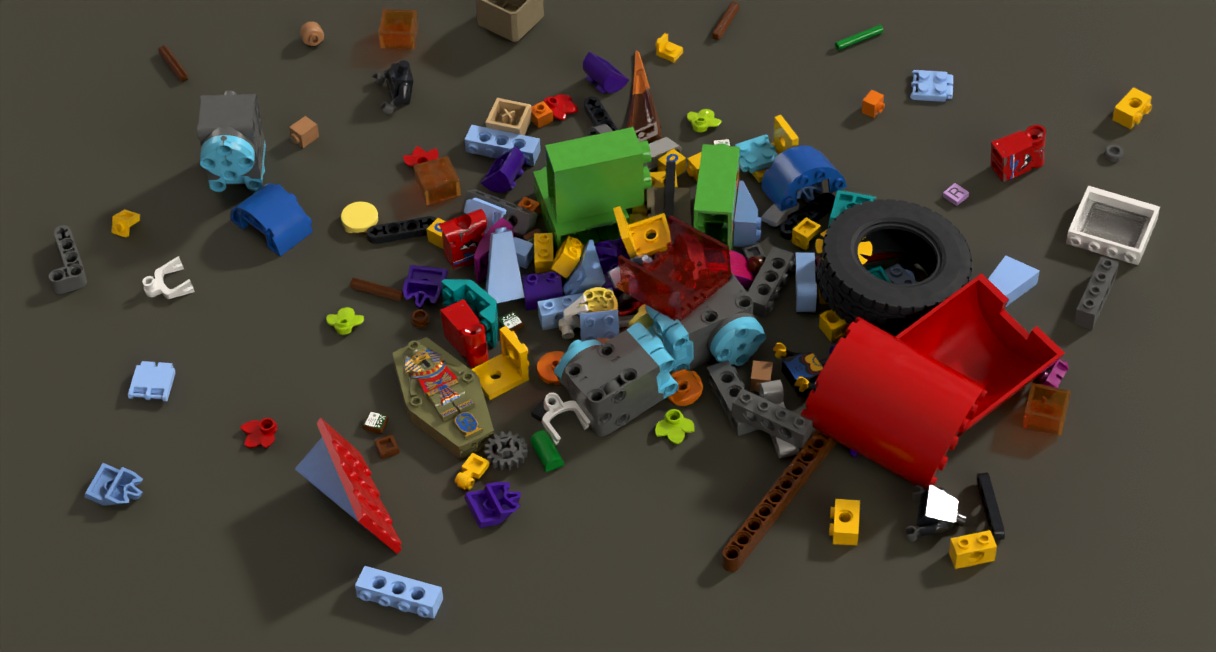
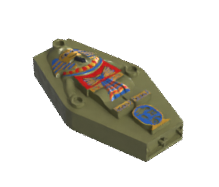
(443, 397)

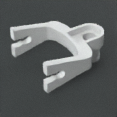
(156, 286)
(570, 319)
(557, 408)

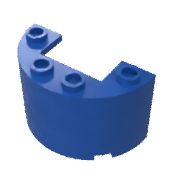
(798, 169)
(275, 215)

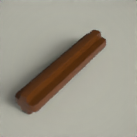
(725, 20)
(173, 63)
(376, 289)

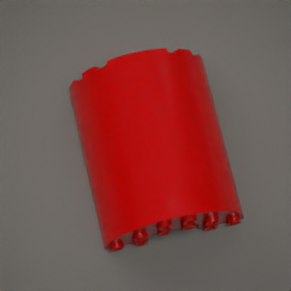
(983, 343)
(892, 403)

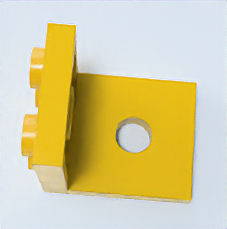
(783, 139)
(635, 234)
(510, 366)

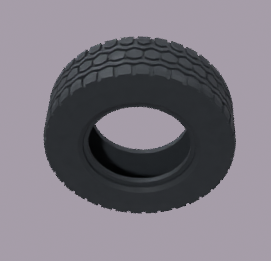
(896, 229)

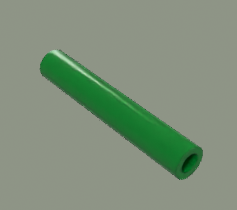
(859, 37)

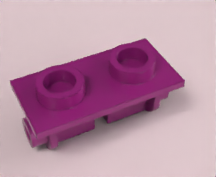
(1057, 369)

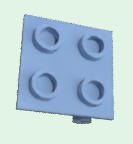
(599, 325)

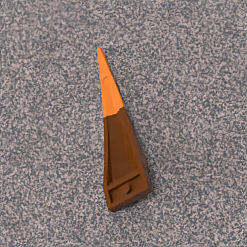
(643, 112)

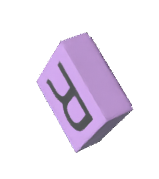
(955, 194)

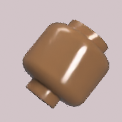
(312, 34)

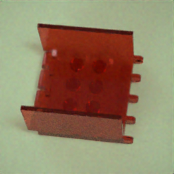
(681, 275)

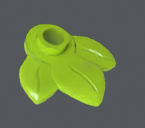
(703, 120)
(344, 320)
(675, 428)

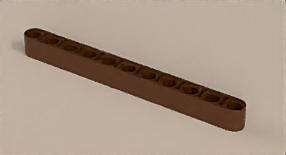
(776, 500)

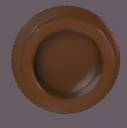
(755, 264)
(420, 318)

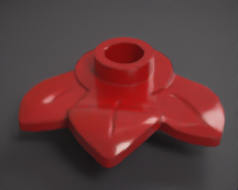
(561, 105)
(420, 156)
(636, 305)
(258, 432)

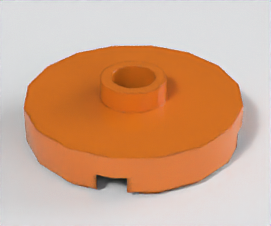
(546, 367)
(693, 385)

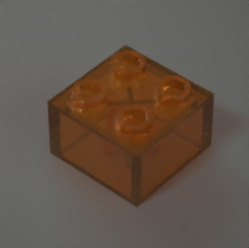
(398, 29)
(437, 180)
(1046, 409)

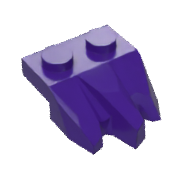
(610, 248)
(424, 284)
(492, 504)

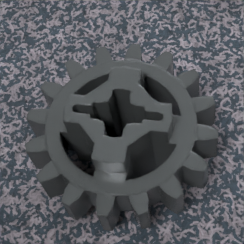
(506, 450)

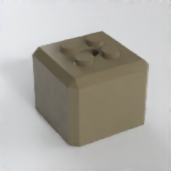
(509, 17)

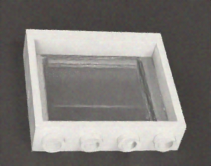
(1113, 225)

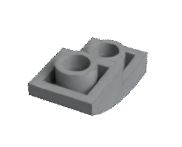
(775, 217)

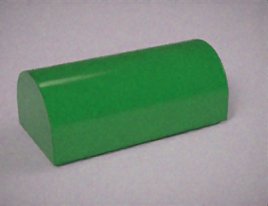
(546, 451)

